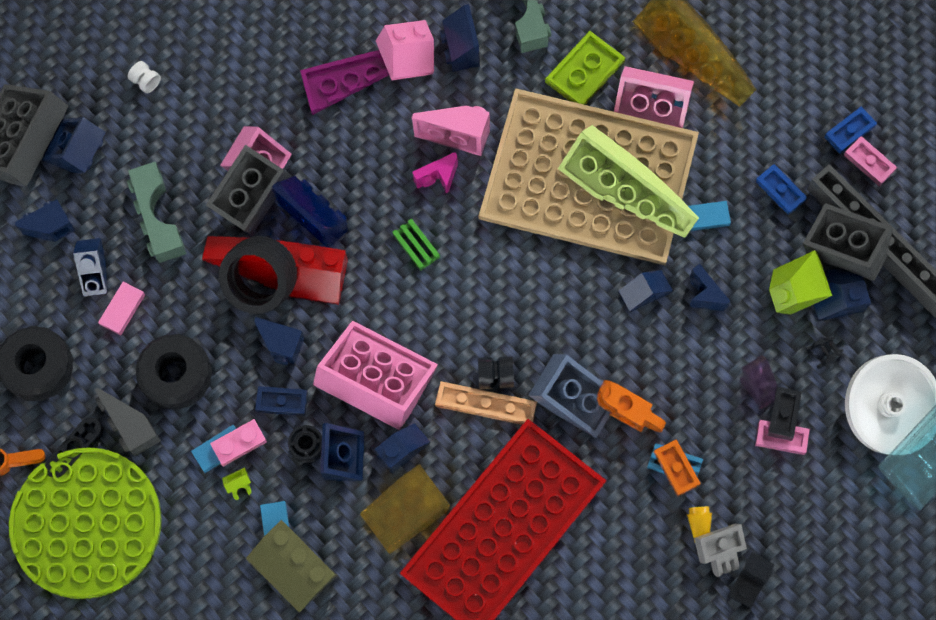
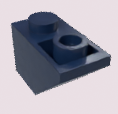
(46, 223)
(91, 266)

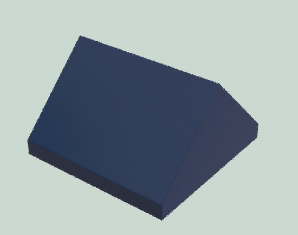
(342, 453)

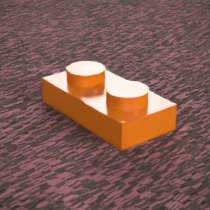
(677, 467)

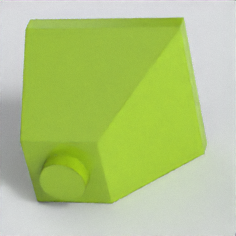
(799, 284)

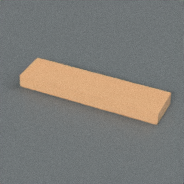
(485, 403)

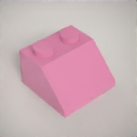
(407, 49)
(259, 142)

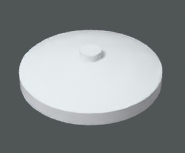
(888, 400)

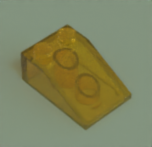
(405, 509)

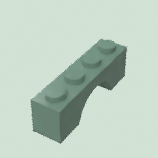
(530, 29)
(149, 186)

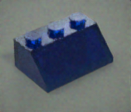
(310, 210)

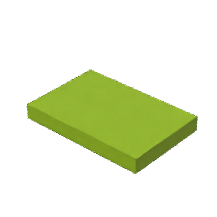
(585, 69)

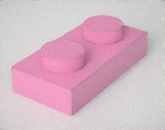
(870, 161)
(238, 442)

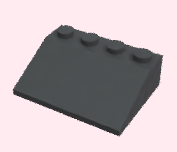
(26, 129)

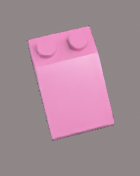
(456, 127)

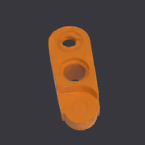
(628, 407)

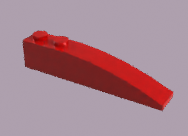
(318, 268)

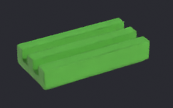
(405, 229)

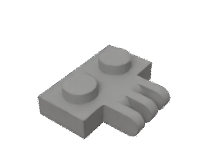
(721, 548)

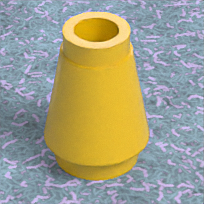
(699, 520)

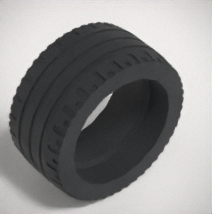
(242, 296)

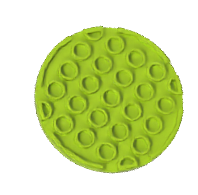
(87, 527)

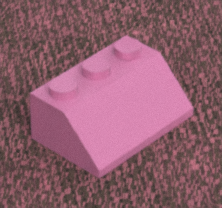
(636, 99)

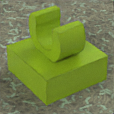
(235, 481)

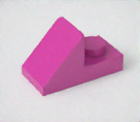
(442, 169)

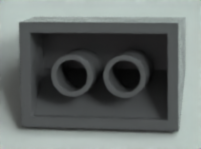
(247, 190)
(849, 241)

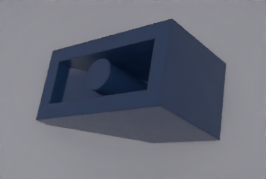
(282, 341)
(401, 447)

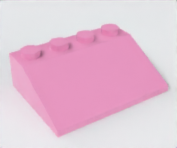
(374, 374)

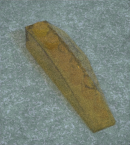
(689, 41)

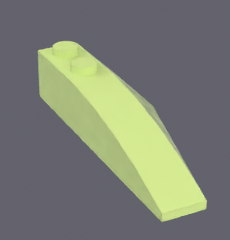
(620, 178)

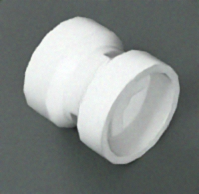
(144, 77)

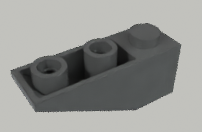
(132, 425)

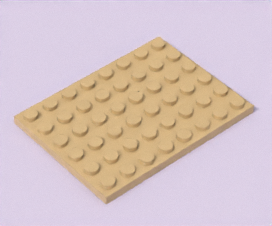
(536, 197)

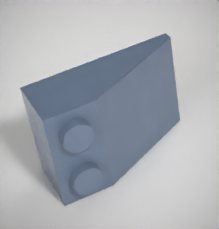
(571, 394)

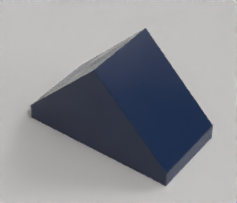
(645, 289)

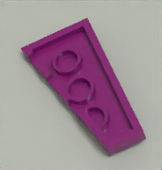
(341, 78)

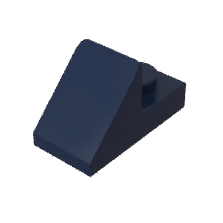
(711, 295)

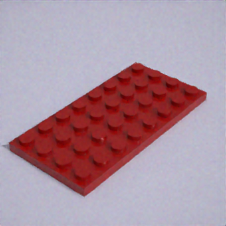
(503, 526)

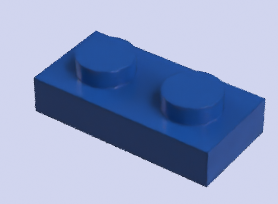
(850, 130)
(781, 189)

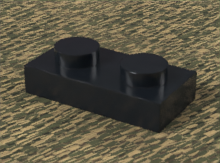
(784, 413)

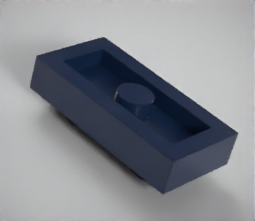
(281, 401)

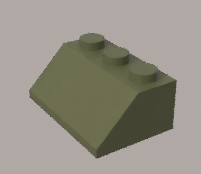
(290, 566)

